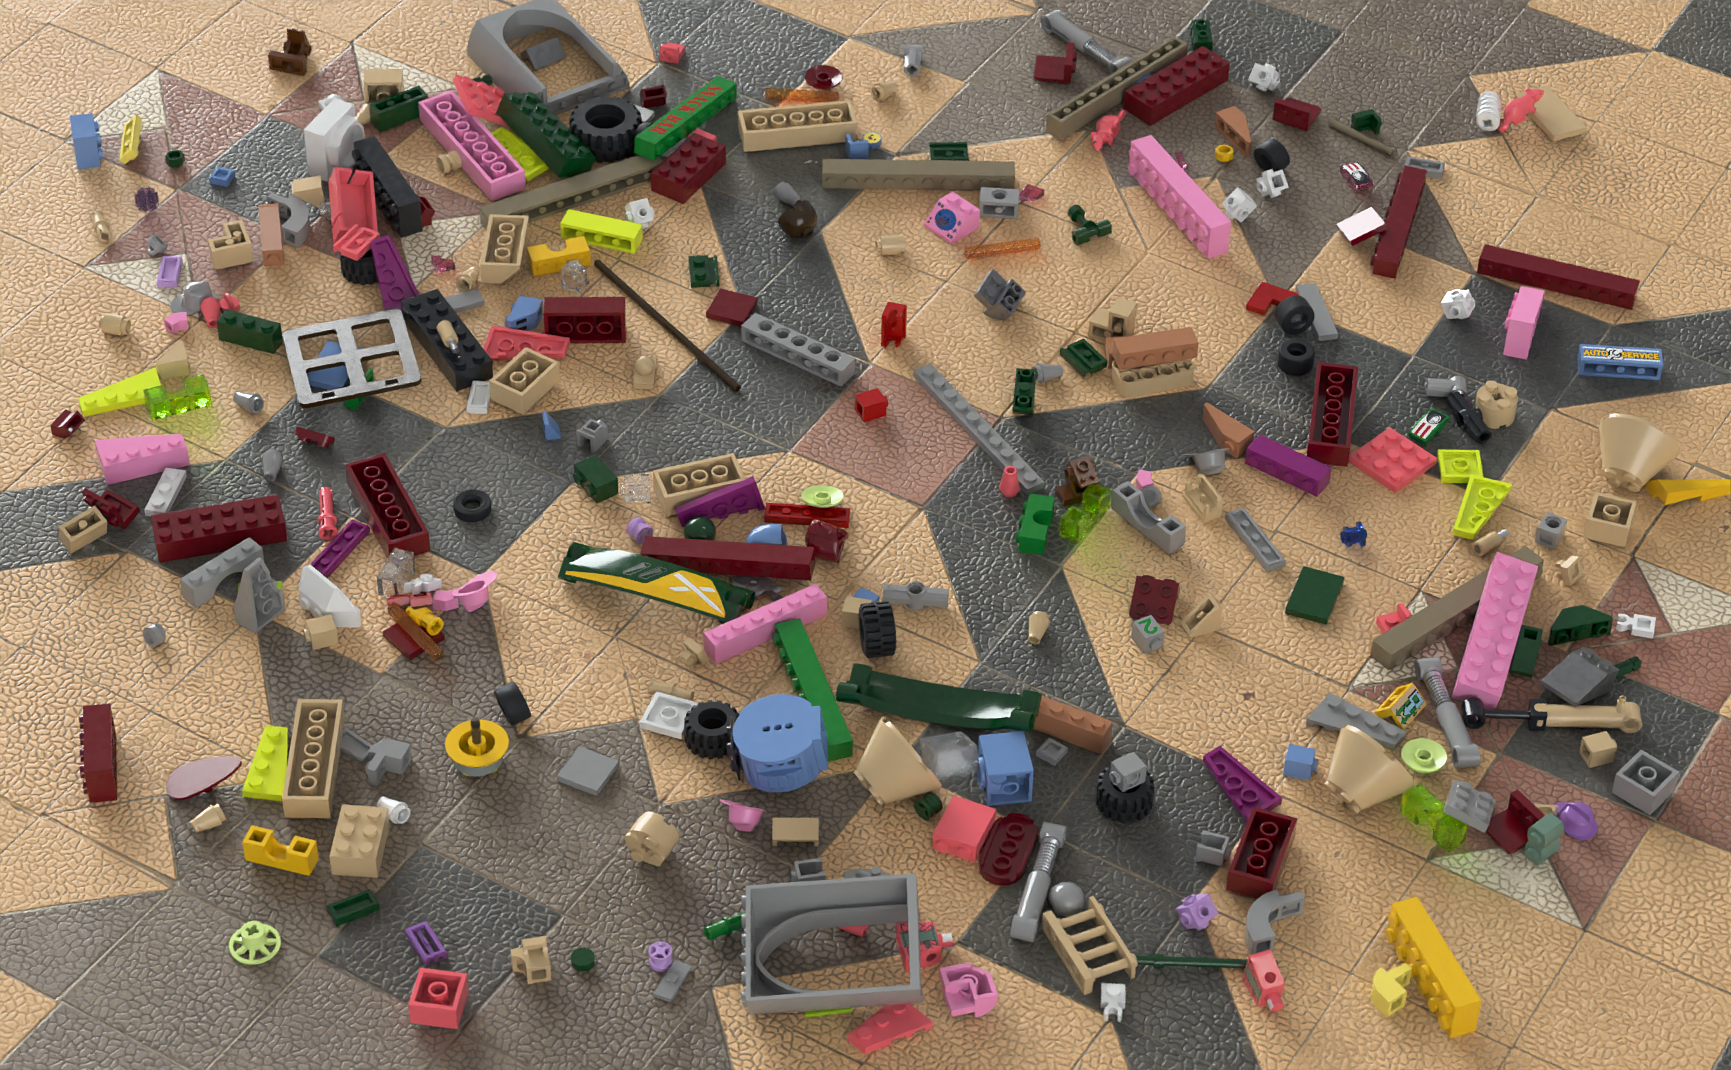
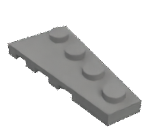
(1335, 713)

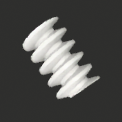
(1488, 111)

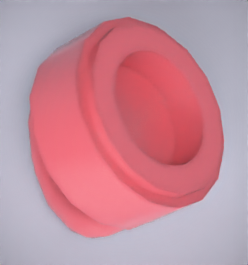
(229, 303)

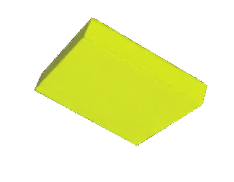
(1459, 465)

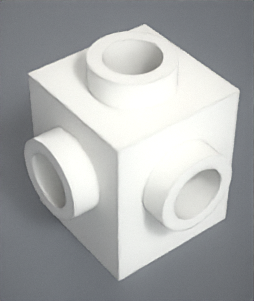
(1264, 77)
(1271, 183)
(1239, 205)
(639, 212)
(1458, 304)

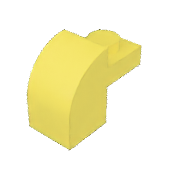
(1388, 989)

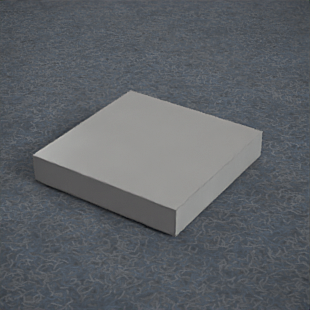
(588, 771)

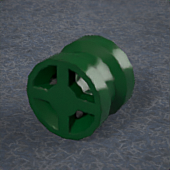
(928, 806)

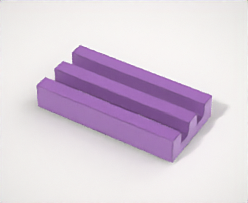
(433, 956)

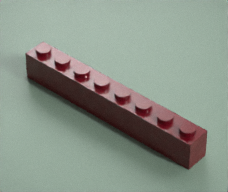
(1399, 222)
(1558, 276)
(733, 557)

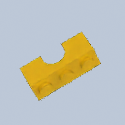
(544, 261)
(264, 849)

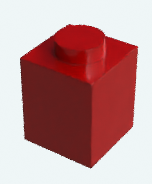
(871, 405)

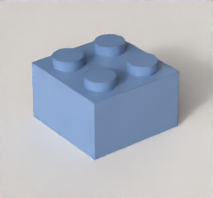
(86, 141)

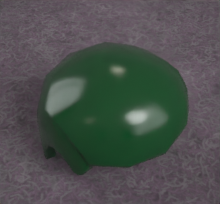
(700, 528)

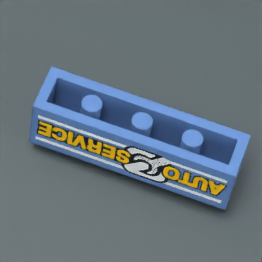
(1620, 362)

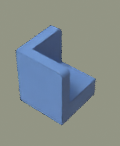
(856, 149)

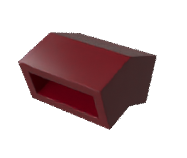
(653, 96)
(426, 211)
(66, 423)

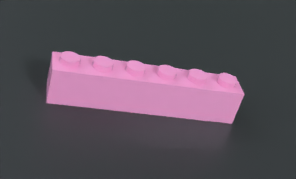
(759, 624)

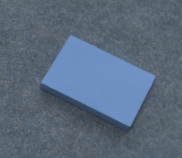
(333, 377)

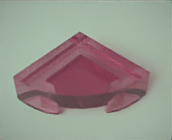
(1181, 160)
(1031, 193)
(441, 264)

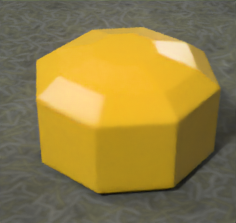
(1224, 153)

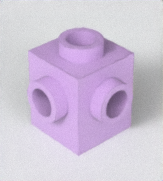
(1197, 911)

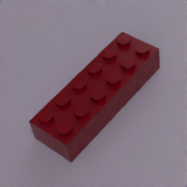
(1176, 85)
(1332, 414)
(387, 505)
(218, 527)

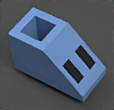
(525, 314)

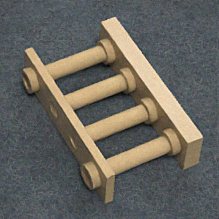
(1074, 959)

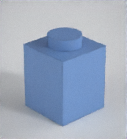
(1300, 762)

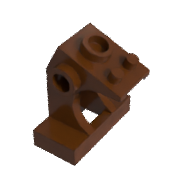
(294, 57)
(1078, 475)

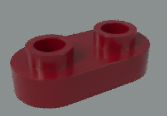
(322, 439)

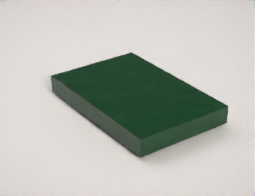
(1314, 595)

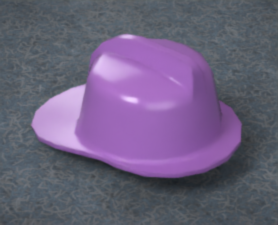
(1577, 820)

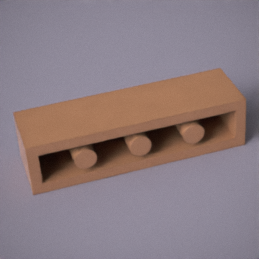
(1155, 348)
(1073, 725)

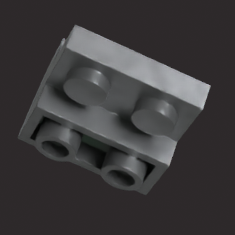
(999, 295)

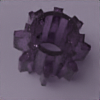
(146, 199)

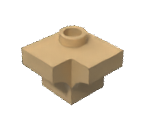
(532, 960)

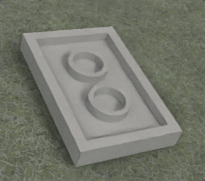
(1469, 805)

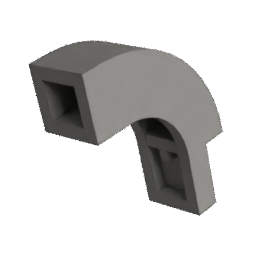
(297, 227)
(1264, 912)

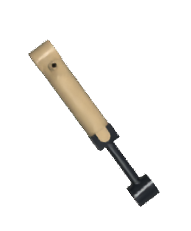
(1541, 715)

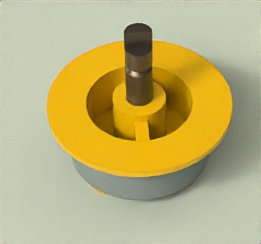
(477, 746)

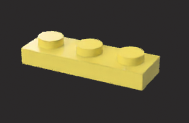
(130, 139)

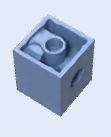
(1005, 768)

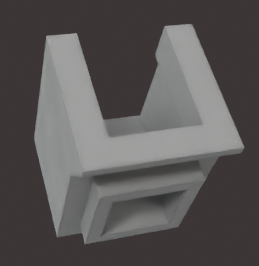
(595, 431)
(1213, 848)
(808, 871)

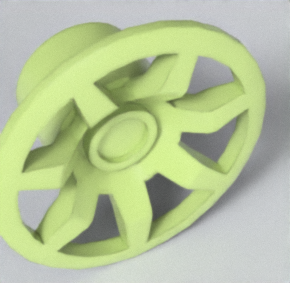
(253, 939)

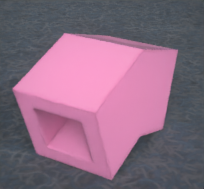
(176, 322)
(1144, 479)
(444, 600)

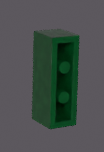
(397, 108)
(249, 331)

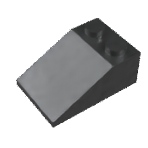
(1581, 677)

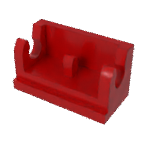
(893, 324)

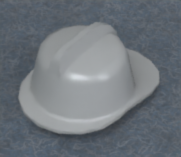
(192, 298)
(1209, 462)

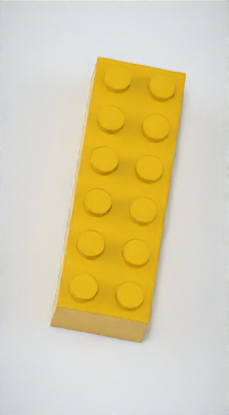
(1433, 967)

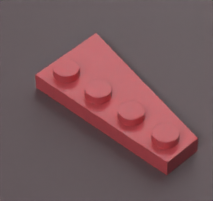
(508, 343)

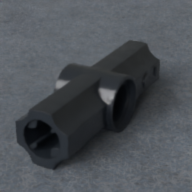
(1469, 418)

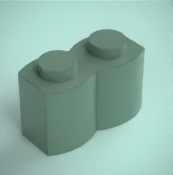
(1544, 839)

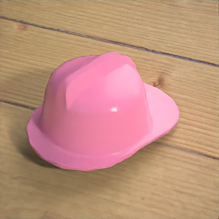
(475, 592)
(742, 816)

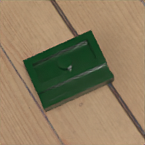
(948, 151)
(703, 271)
(1083, 357)

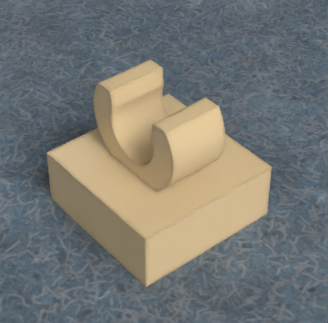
(1570, 570)
(694, 653)

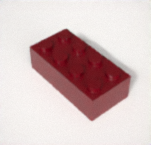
(688, 168)
(586, 319)
(98, 753)
(1261, 853)

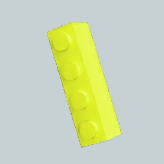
(602, 231)

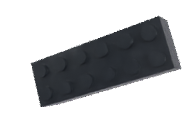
(391, 189)
(461, 368)

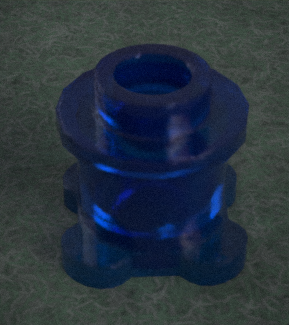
(1354, 535)

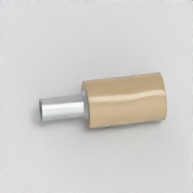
(448, 335)
(1488, 542)

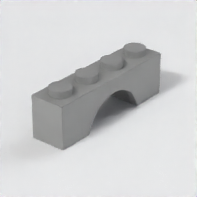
(1131, 505)
(202, 583)

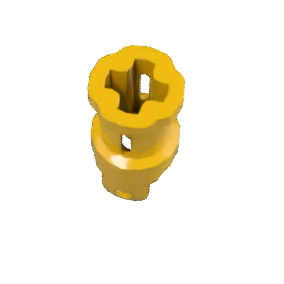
(424, 617)

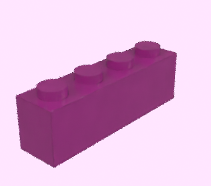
(1288, 465)

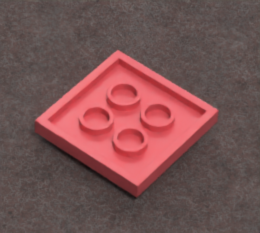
(480, 98)
(1392, 459)

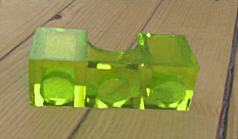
(164, 403)
(1079, 521)
(1421, 804)

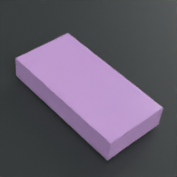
(169, 271)

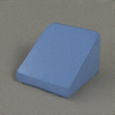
(550, 427)

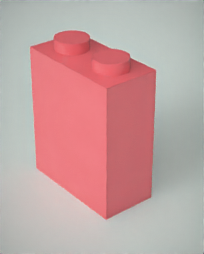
(964, 828)

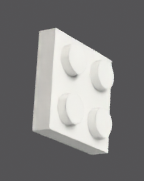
(666, 715)

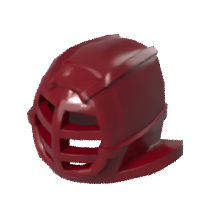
(826, 540)

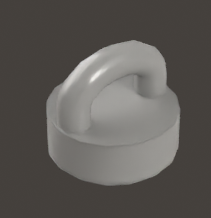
(156, 243)
(1152, 495)
(154, 635)

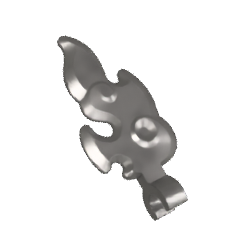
(759, 585)

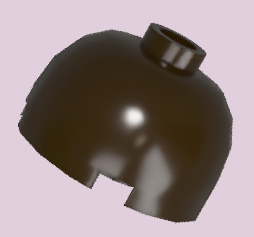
(799, 221)

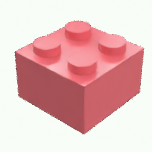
(438, 998)

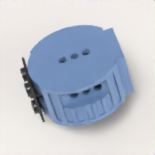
(778, 743)

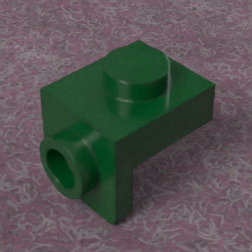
(1366, 120)

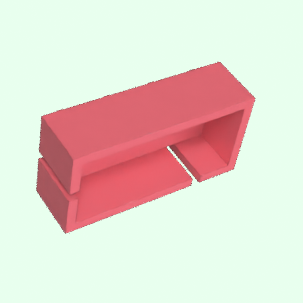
(351, 202)

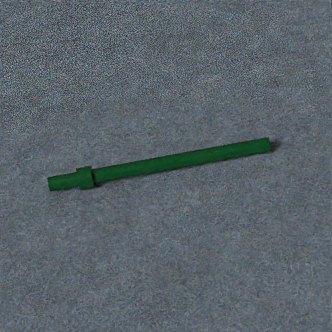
(1160, 961)

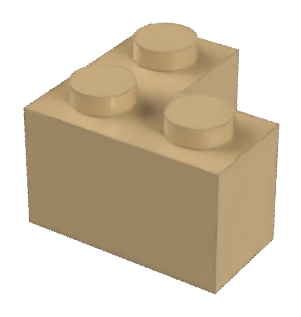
(232, 248)
(1113, 322)

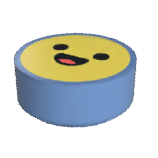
(873, 139)

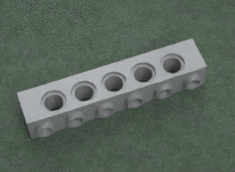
(798, 349)

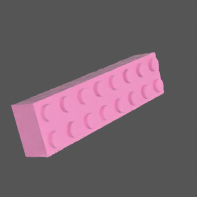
(479, 150)
(1179, 197)
(1495, 630)

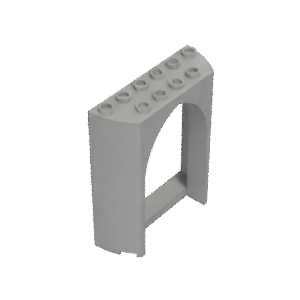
(493, 56)
(793, 908)

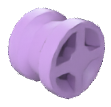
(639, 529)
(660, 956)

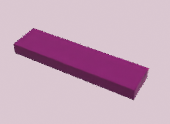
(340, 547)

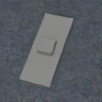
(672, 981)

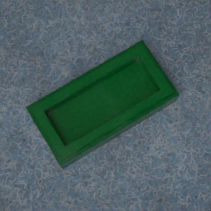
(353, 907)

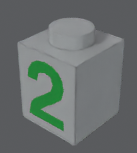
(1147, 634)

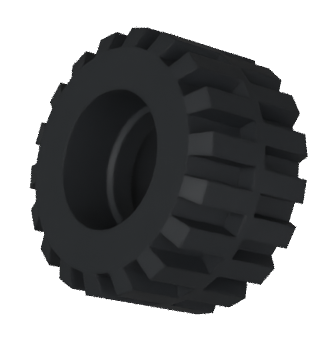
(359, 271)
(877, 629)
(707, 728)
(1125, 805)

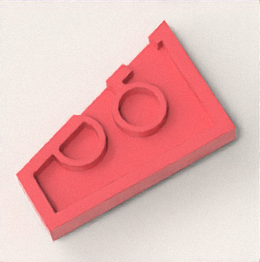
(887, 1025)

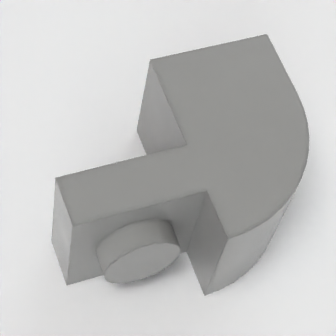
(387, 756)

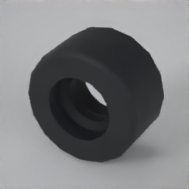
(1271, 155)
(1294, 315)
(1296, 357)
(512, 703)

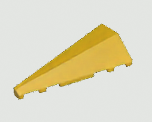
(1682, 489)

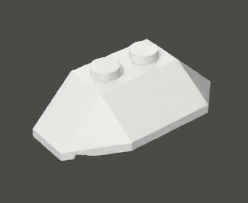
(324, 598)

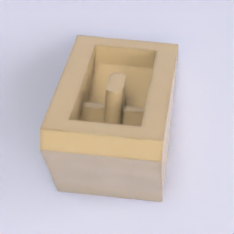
(310, 190)
(173, 362)
(1203, 618)

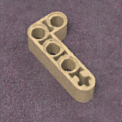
(1152, 379)

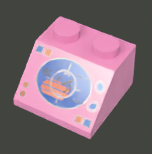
(953, 218)

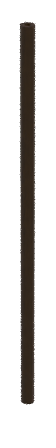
(668, 326)

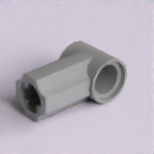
(913, 59)
(1445, 387)

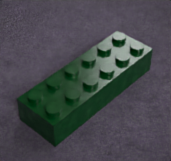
(545, 134)

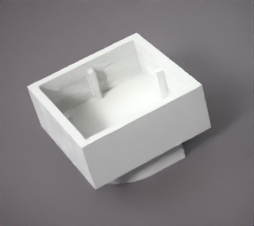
(331, 139)

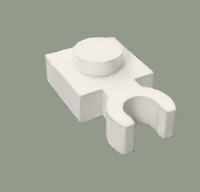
(424, 583)
(1639, 625)
(1113, 999)

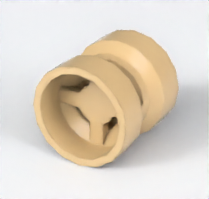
(448, 162)

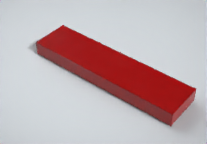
(806, 514)

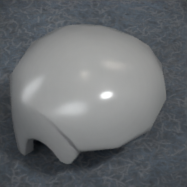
(1066, 899)

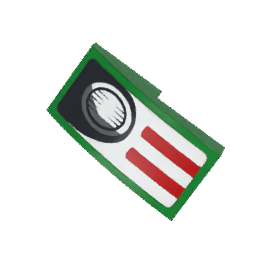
(1428, 426)

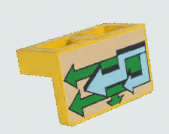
(1402, 705)

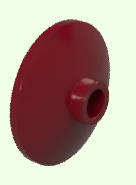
(823, 77)

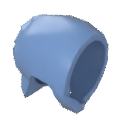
(768, 534)

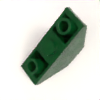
(1024, 391)
(1579, 624)
(1526, 651)

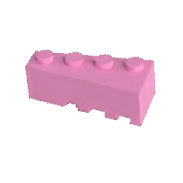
(1522, 321)
(140, 456)

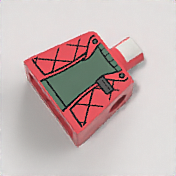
(930, 943)
(1264, 980)

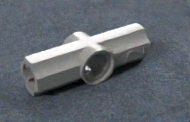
(915, 595)

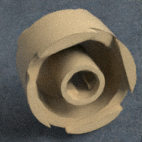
(1497, 404)
(651, 839)

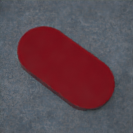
(1008, 849)

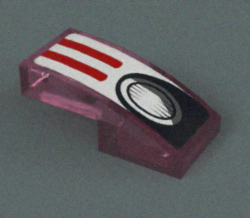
(1357, 176)

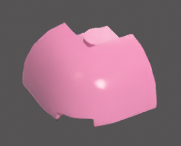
(968, 990)

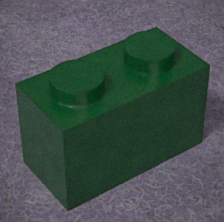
(595, 479)

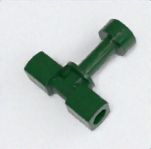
(1088, 228)

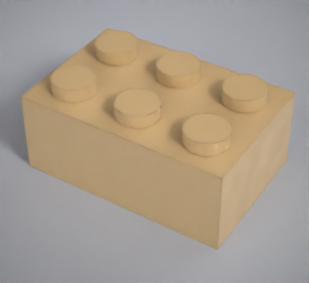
(524, 380)
(359, 841)

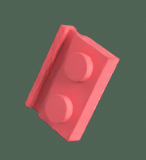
(355, 242)

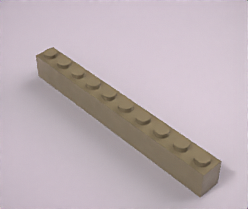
(1111, 90)
(917, 174)
(575, 190)
(1438, 618)

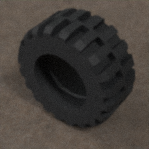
(606, 127)

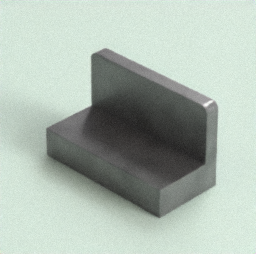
(544, 53)

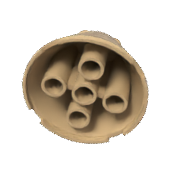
(1634, 450)
(893, 767)
(1363, 773)

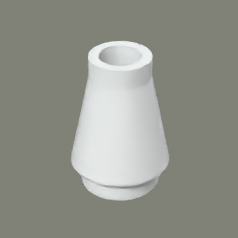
(397, 810)

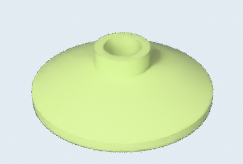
(822, 496)
(1423, 755)

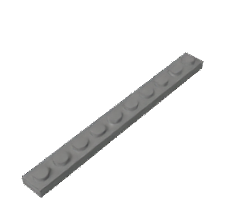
(977, 427)

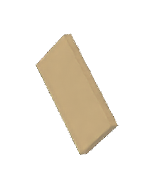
(1554, 116)

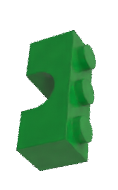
(1035, 523)

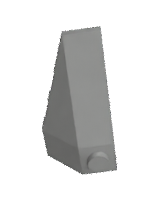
(257, 598)

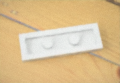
(165, 491)

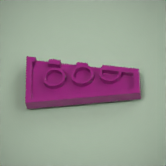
(392, 274)
(728, 500)
(1239, 783)

